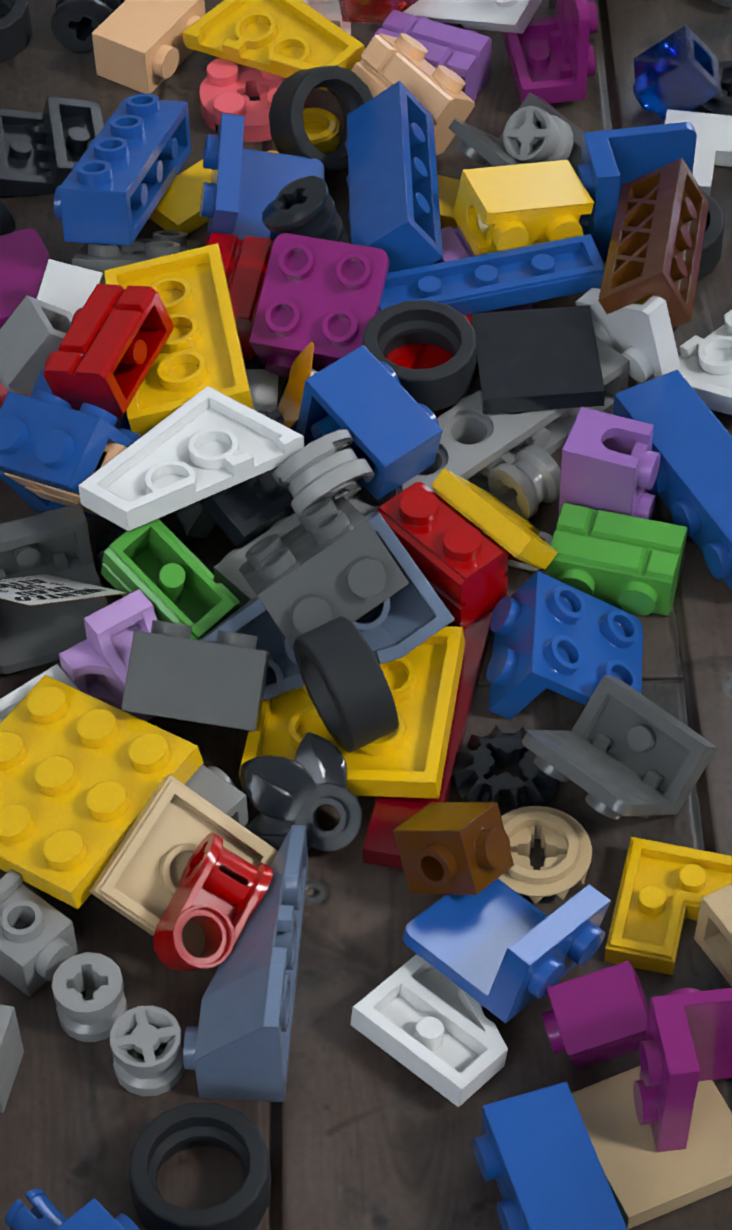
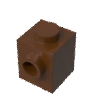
(453, 848)

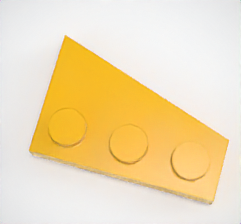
(273, 37)

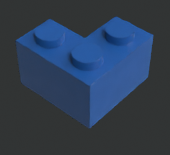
(380, 415)

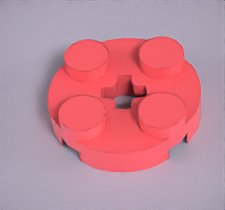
(228, 92)

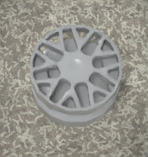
(323, 471)

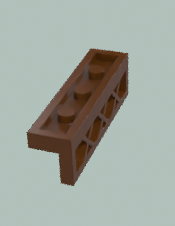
(657, 240)

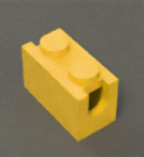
(520, 205)

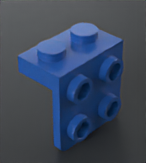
(621, 156)
(245, 180)
(55, 443)
(558, 642)
(505, 946)

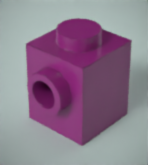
(597, 1015)

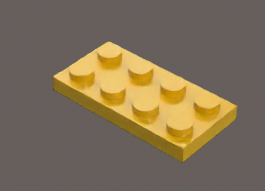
(204, 337)

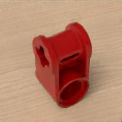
(217, 894)

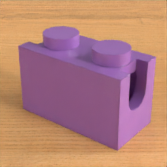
(609, 465)

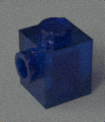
(676, 74)

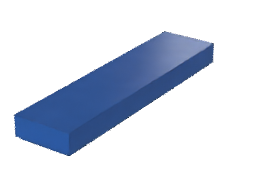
(501, 277)

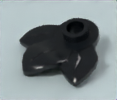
(294, 791)

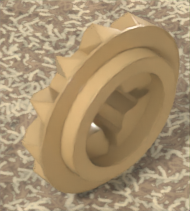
(565, 848)

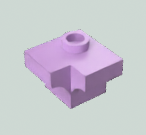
(102, 660)

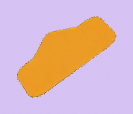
(292, 396)

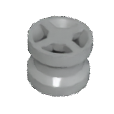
(534, 124)
(526, 481)
(94, 1015)
(147, 1032)

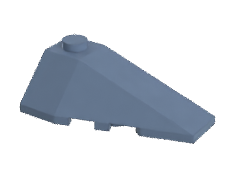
(389, 628)
(250, 1002)

